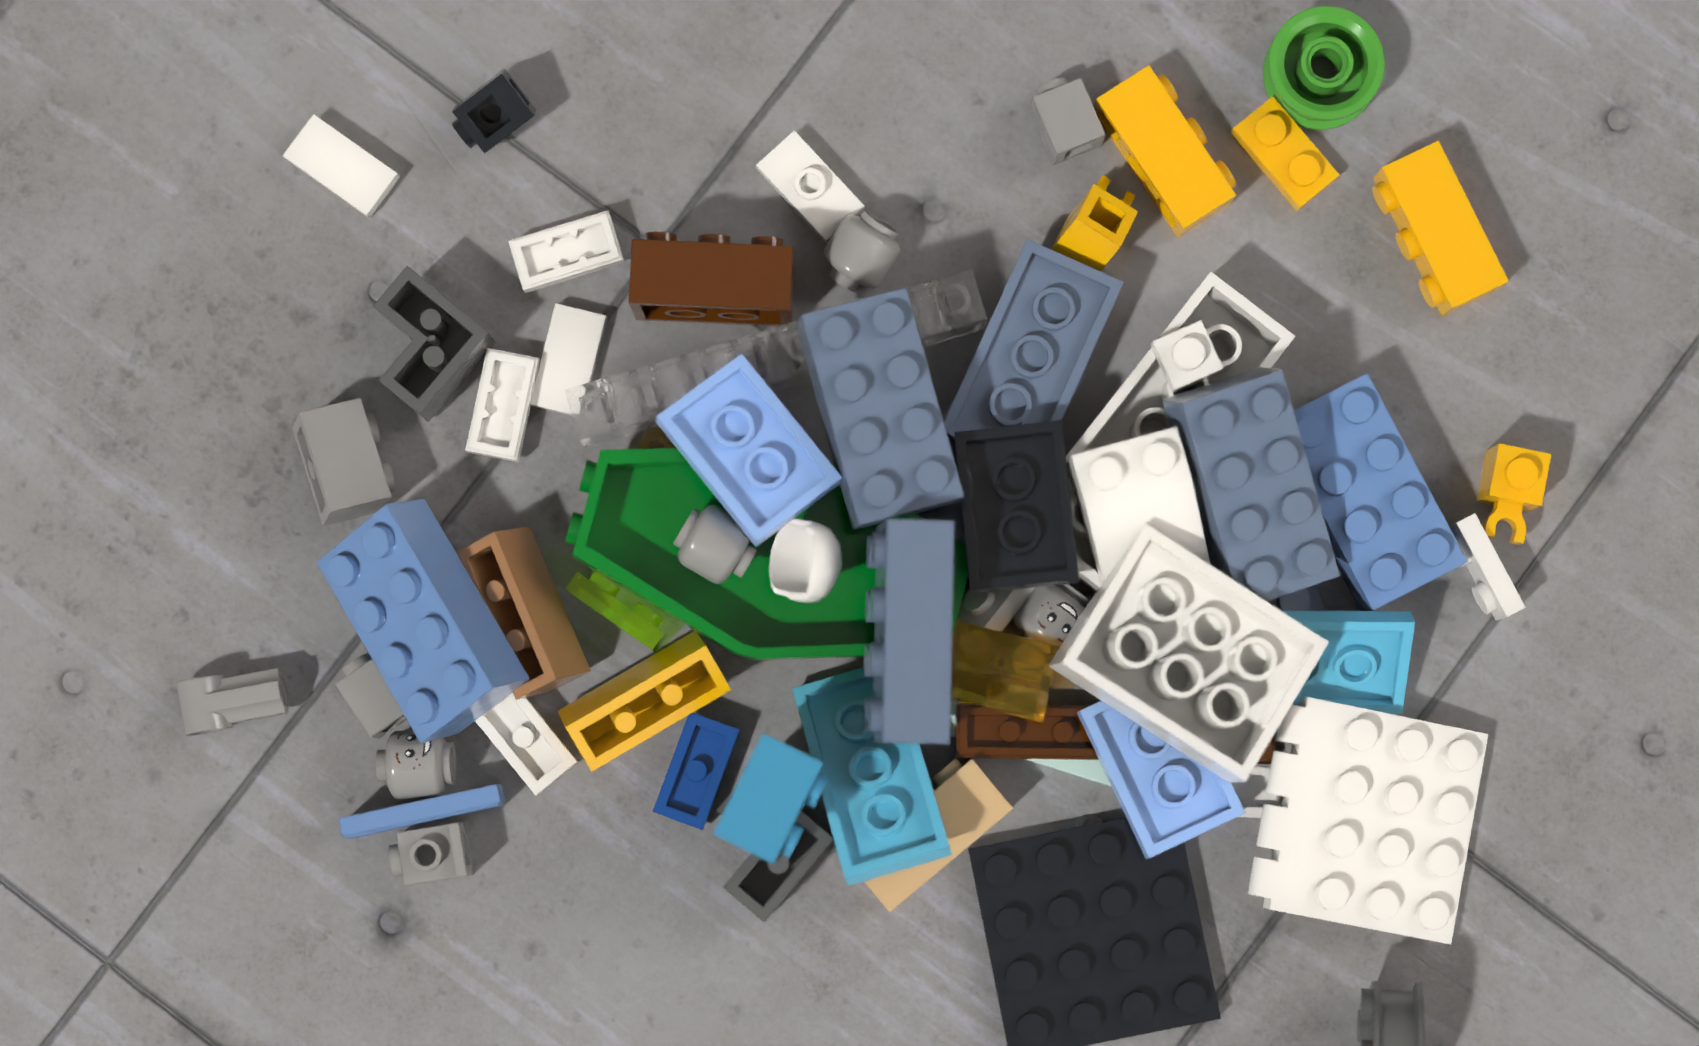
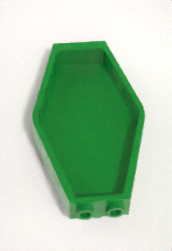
(628, 536)

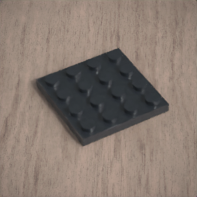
(1091, 936)

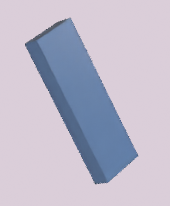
(422, 811)

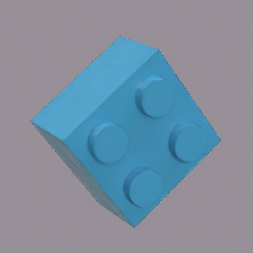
(770, 800)

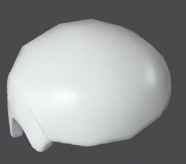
(804, 561)

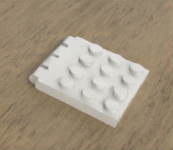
(1369, 819)

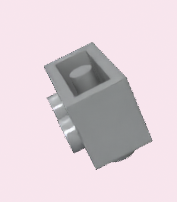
(343, 461)

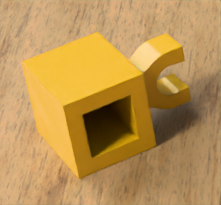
(1096, 226)
(1512, 482)

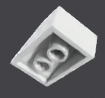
(1134, 486)

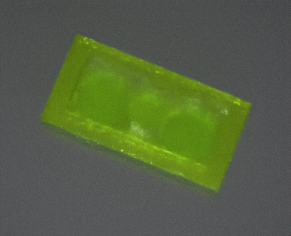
(600, 596)

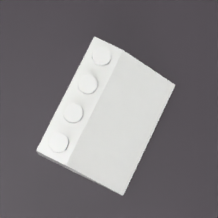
(1189, 655)

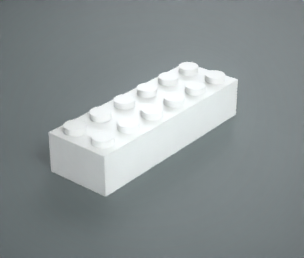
(1243, 341)

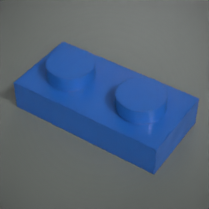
(696, 771)

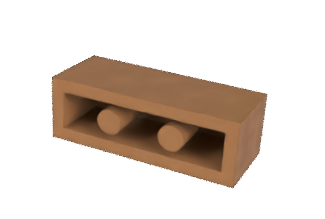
(527, 608)

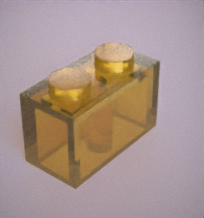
(1001, 671)

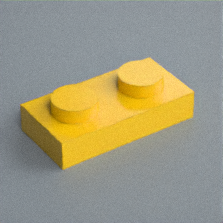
(1284, 153)

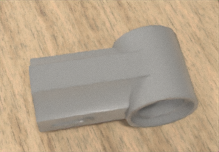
(218, 702)

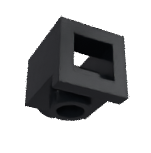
(514, 108)

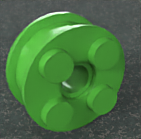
(1330, 35)

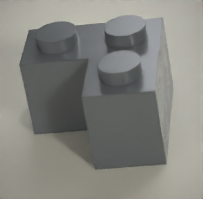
(442, 348)
(765, 885)

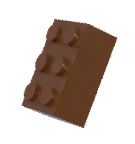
(712, 280)

